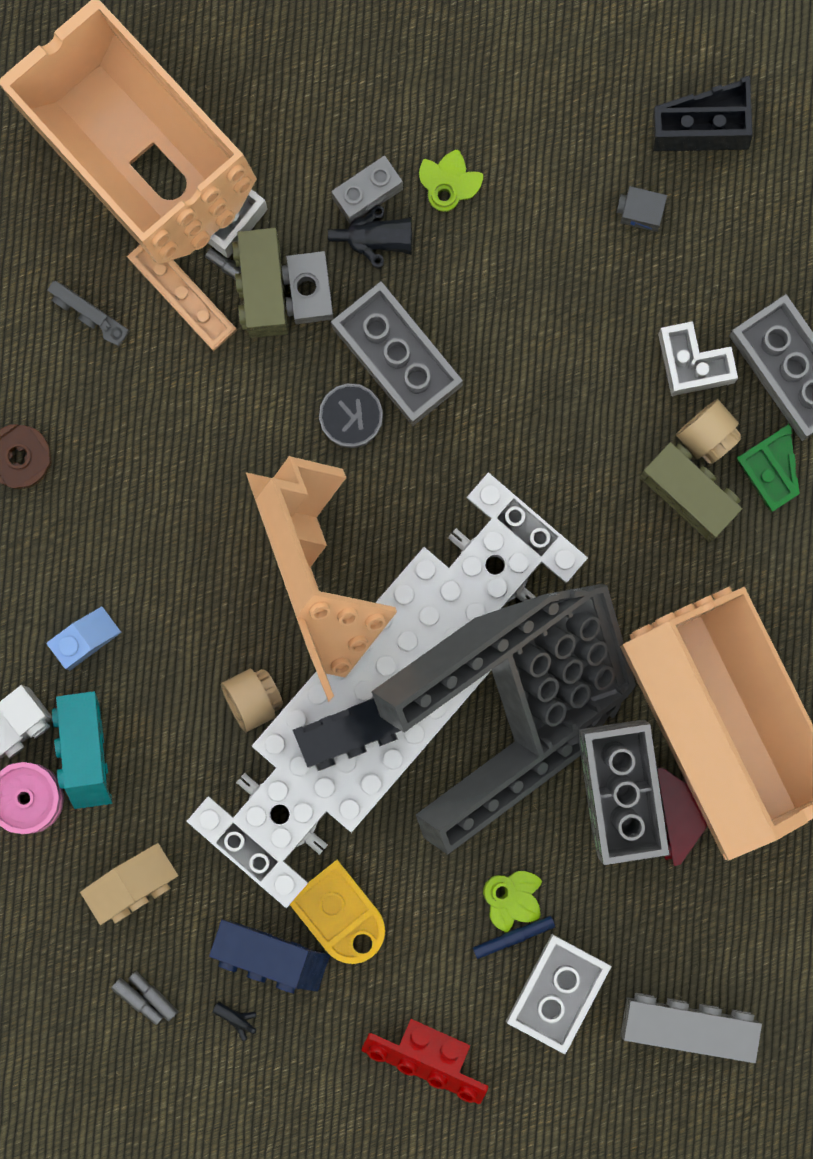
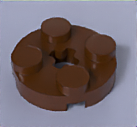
(36, 461)

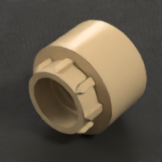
(710, 432)
(252, 698)

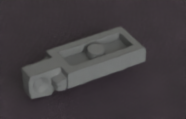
(90, 315)

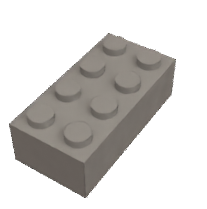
(397, 353)
(780, 353)
(691, 1029)

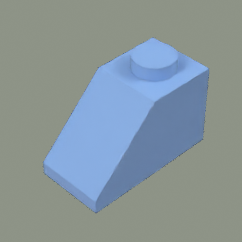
(83, 638)

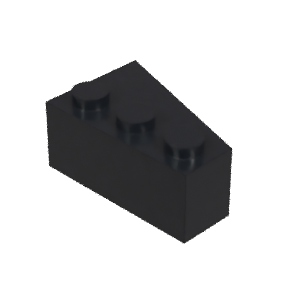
(706, 121)
(343, 734)

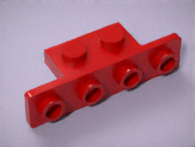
(429, 1057)

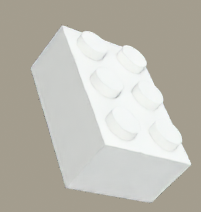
(558, 994)

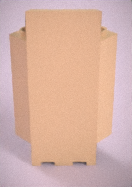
(332, 625)

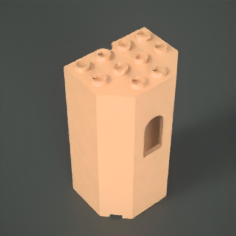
(108, 103)
(728, 718)

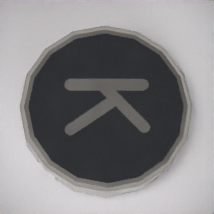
(351, 415)

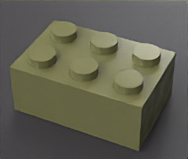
(260, 283)
(691, 491)

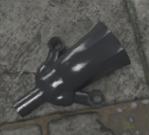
(379, 235)

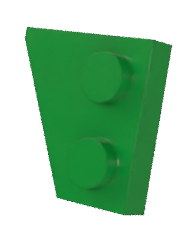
(772, 469)

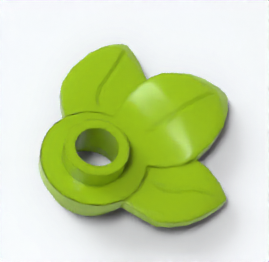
(449, 176)
(516, 902)

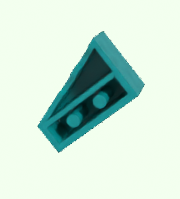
(81, 750)

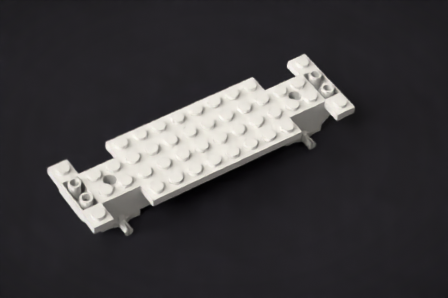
(429, 607)

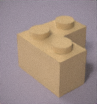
(130, 885)

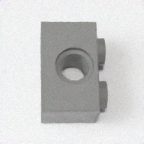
(367, 189)
(310, 268)

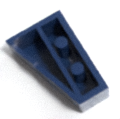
(268, 957)

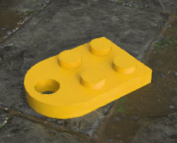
(338, 912)

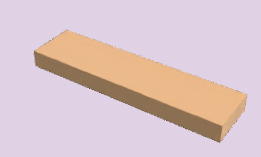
(185, 298)

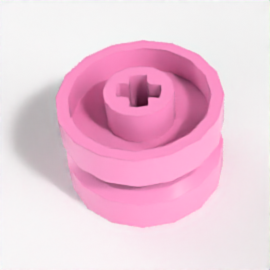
(44, 803)

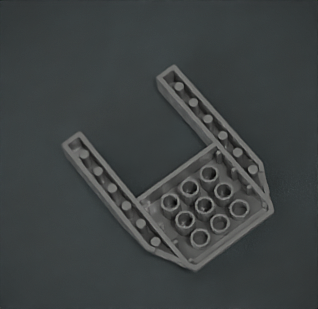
(555, 674)

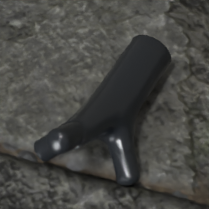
(236, 1019)

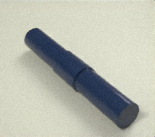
(514, 937)

